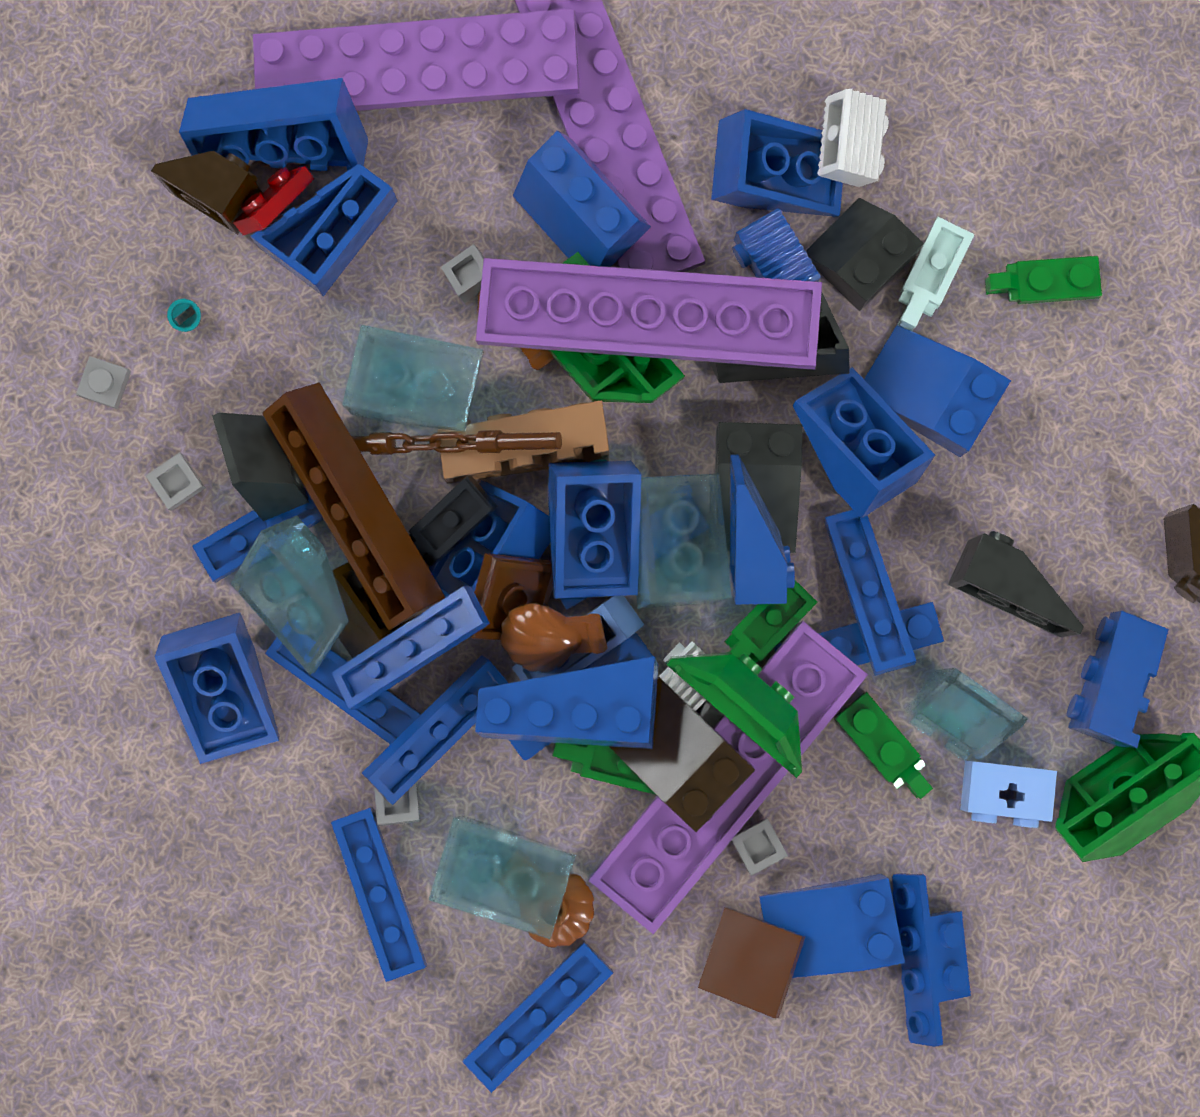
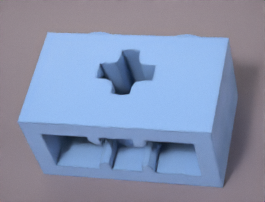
(1033, 793)

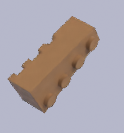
(582, 441)

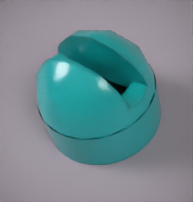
(180, 306)

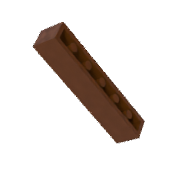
(353, 504)

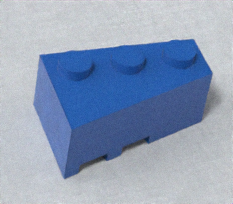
(329, 228)
(1117, 679)

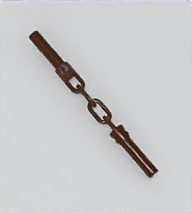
(486, 442)

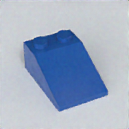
(772, 166)
(936, 389)
(861, 442)
(594, 528)
(758, 560)
(217, 687)
(843, 922)

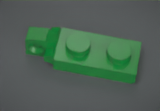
(1048, 280)
(769, 624)
(884, 745)
(599, 764)

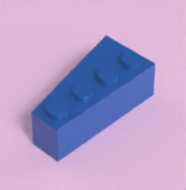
(279, 125)
(576, 707)

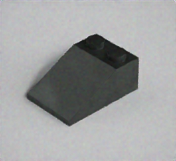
(774, 464)
(1011, 582)

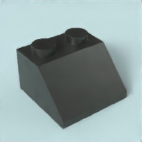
(863, 251)
(258, 465)

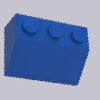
(577, 203)
(510, 530)

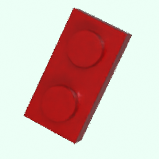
(265, 207)

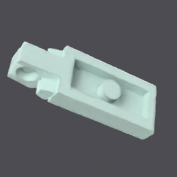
(933, 271)

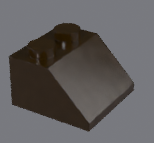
(210, 184)
(1183, 550)
(364, 623)

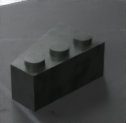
(830, 360)

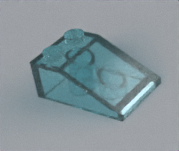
(412, 380)
(682, 542)
(293, 590)
(963, 714)
(502, 876)

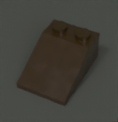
(690, 761)

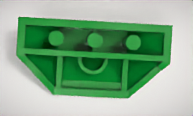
(618, 376)
(747, 701)
(1129, 795)

